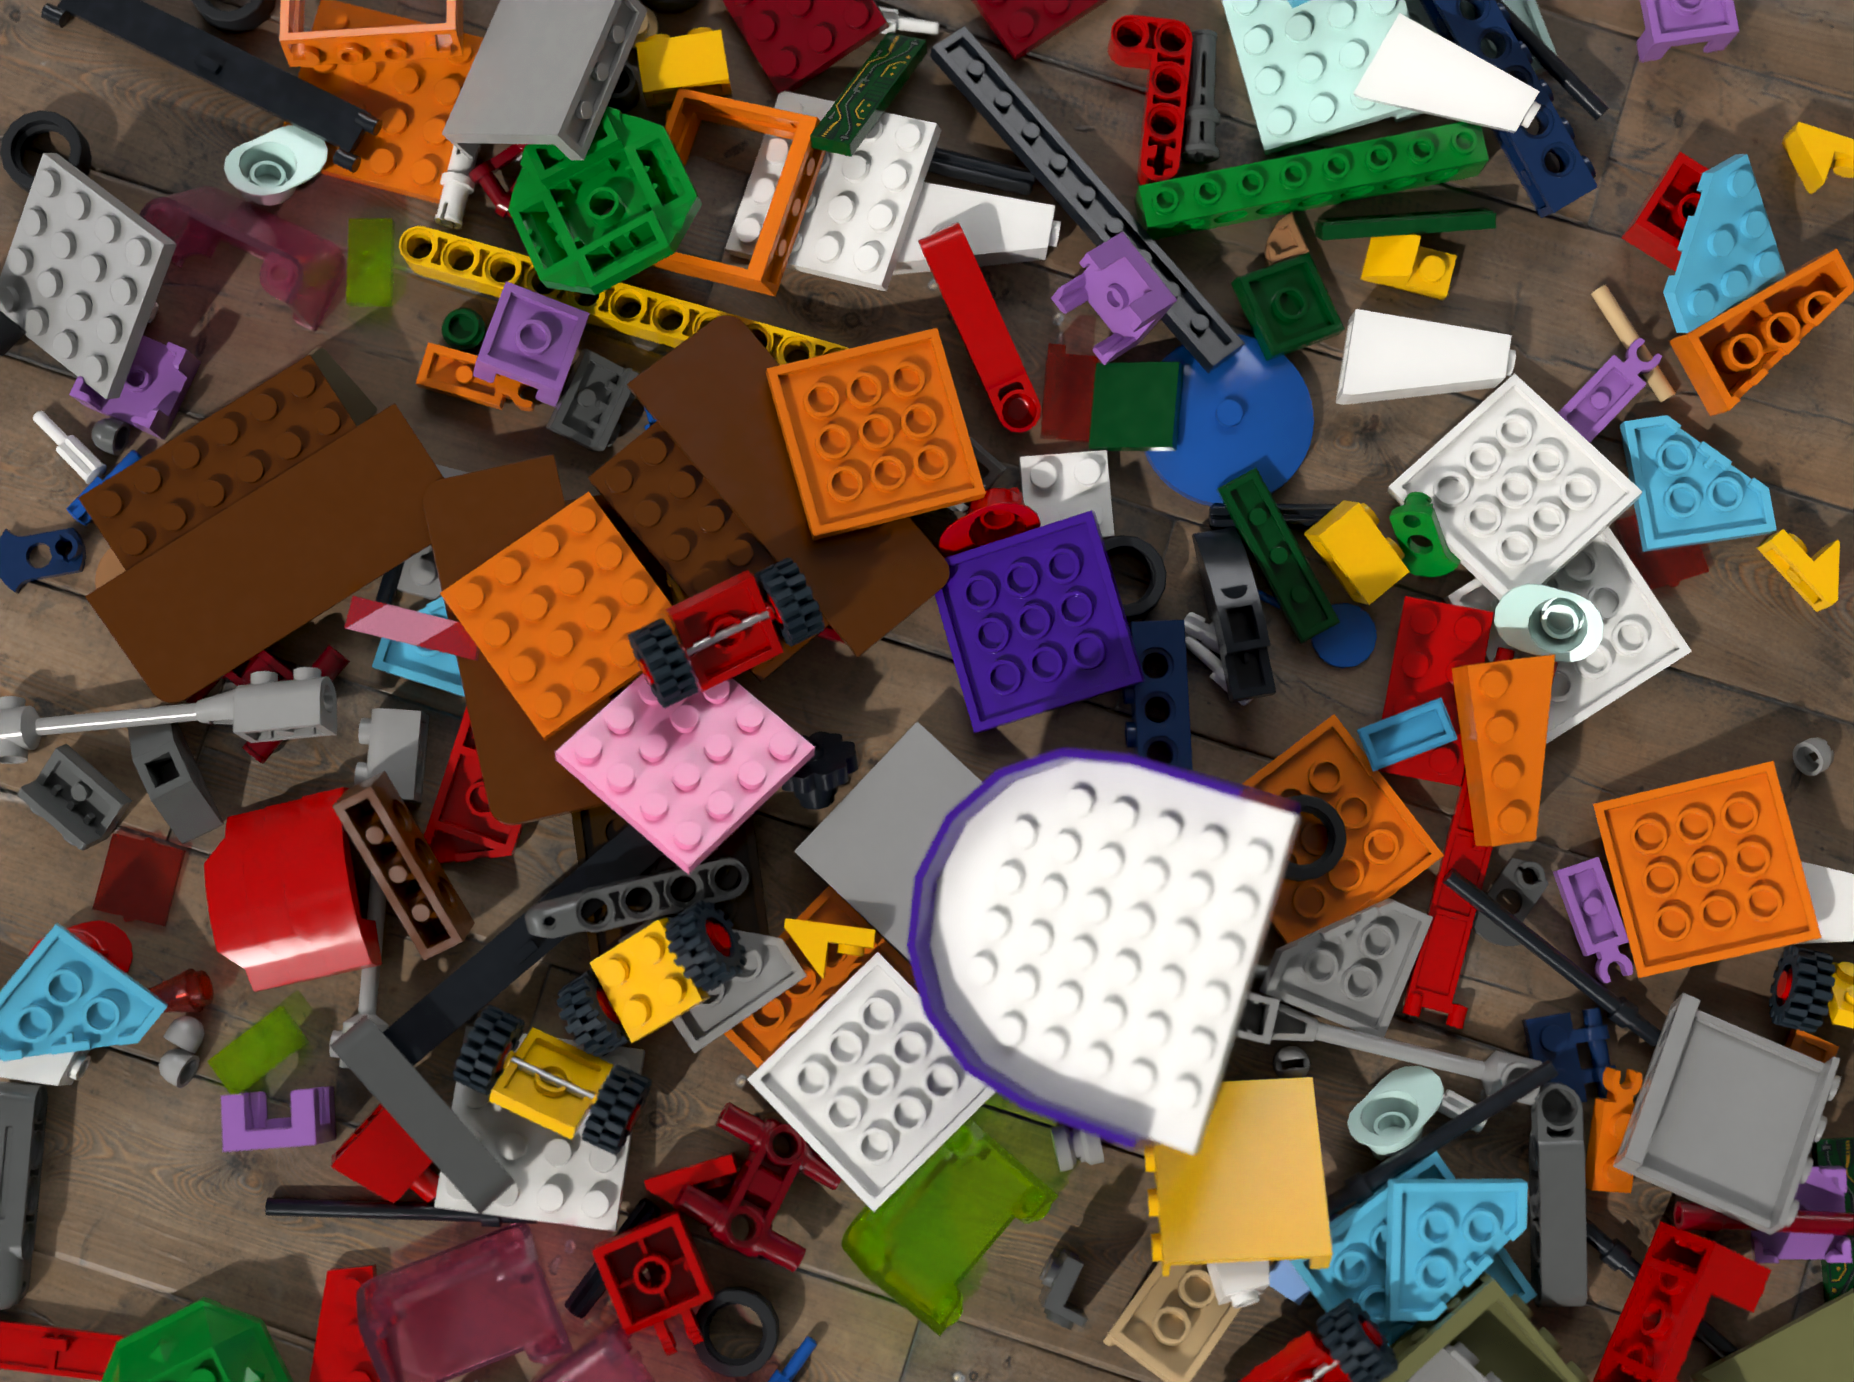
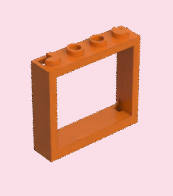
(368, 44)
(789, 196)

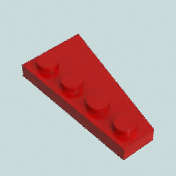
(339, 1347)

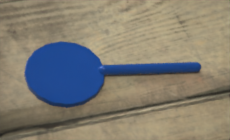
(1346, 642)

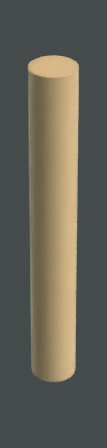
(1628, 335)

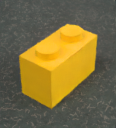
(683, 62)
(1357, 551)

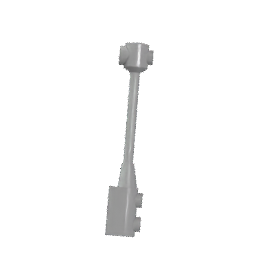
(257, 711)
(399, 747)
(1269, 1019)

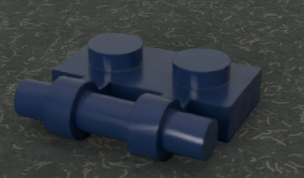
(1556, 1040)

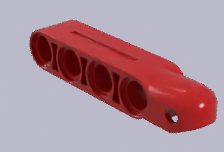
(981, 328)

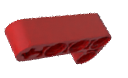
(1158, 106)

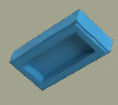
(1407, 734)

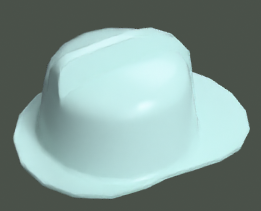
(275, 164)
(1549, 622)
(1396, 1110)

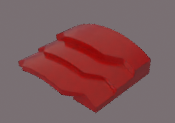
(288, 895)

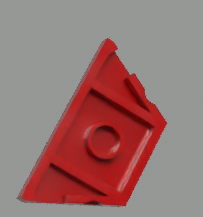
(461, 817)

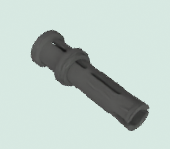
(1202, 117)

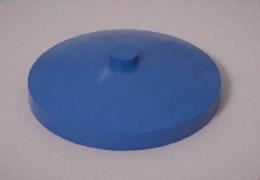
(1236, 421)

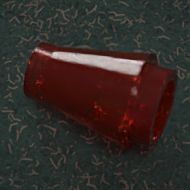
(185, 991)

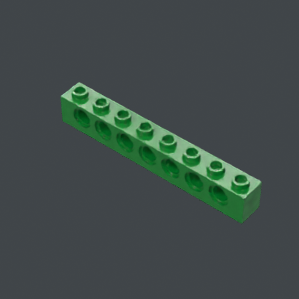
(1311, 180)

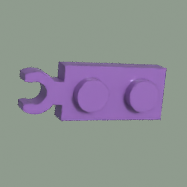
(1607, 392)
(1594, 915)

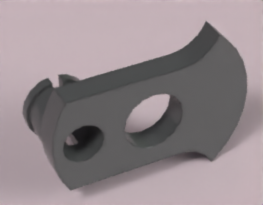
(1511, 879)

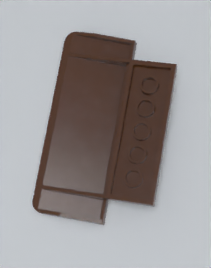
(720, 497)
(468, 524)
(254, 527)

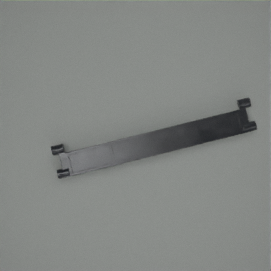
(228, 70)
(512, 951)

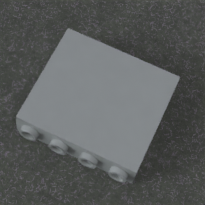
(544, 74)
(884, 829)
(1727, 1118)

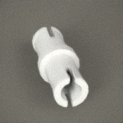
(456, 189)

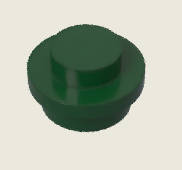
(463, 329)

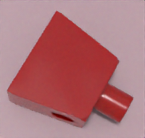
(385, 1159)

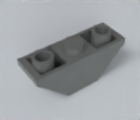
(173, 780)

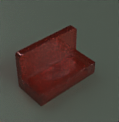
(1067, 395)

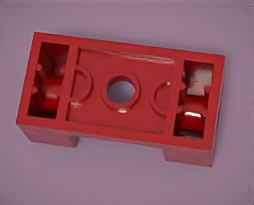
(1675, 1282)

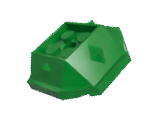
(562, 203)
(199, 1345)

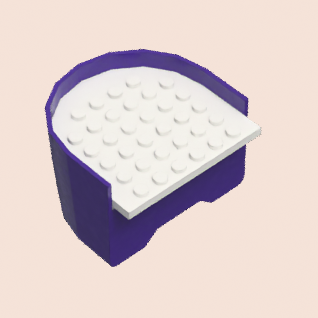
(1099, 936)

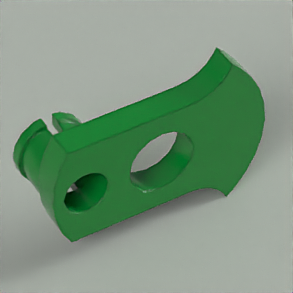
(1420, 518)

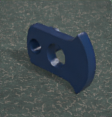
(16, 550)

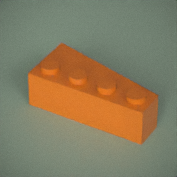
(1751, 337)
(1504, 743)

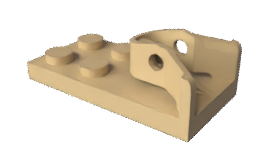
(1173, 1322)

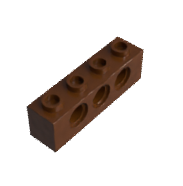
(404, 865)

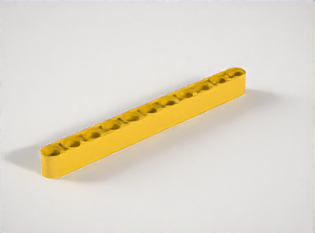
(603, 313)

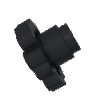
(828, 768)

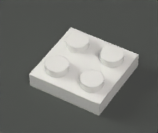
(1067, 486)

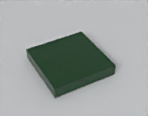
(1287, 306)
(1136, 406)

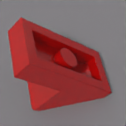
(712, 1172)

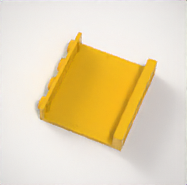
(1250, 1187)

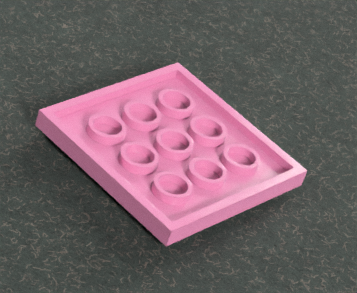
(685, 769)

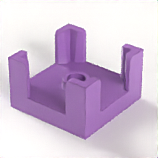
(1684, 23)
(1121, 292)
(531, 341)
(152, 388)
(248, 1127)
(1820, 1192)

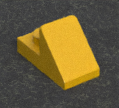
(1816, 151)
(1407, 266)
(1811, 577)
(814, 940)

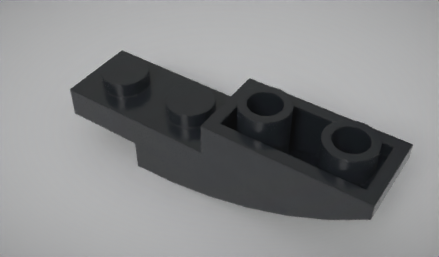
(1236, 613)

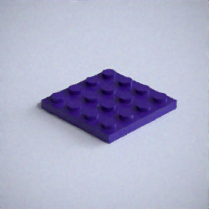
(1036, 623)

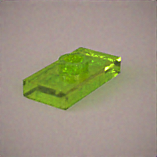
(370, 262)
(258, 1051)

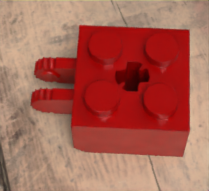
(1660, 219)
(650, 1303)

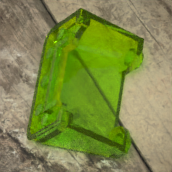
(944, 1223)

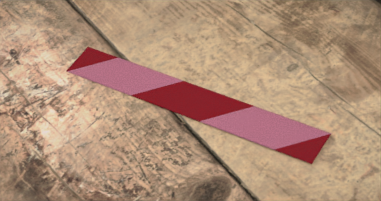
(410, 627)

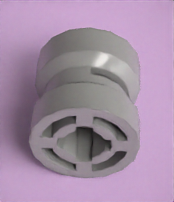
(1075, 1146)

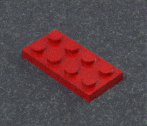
(1427, 647)

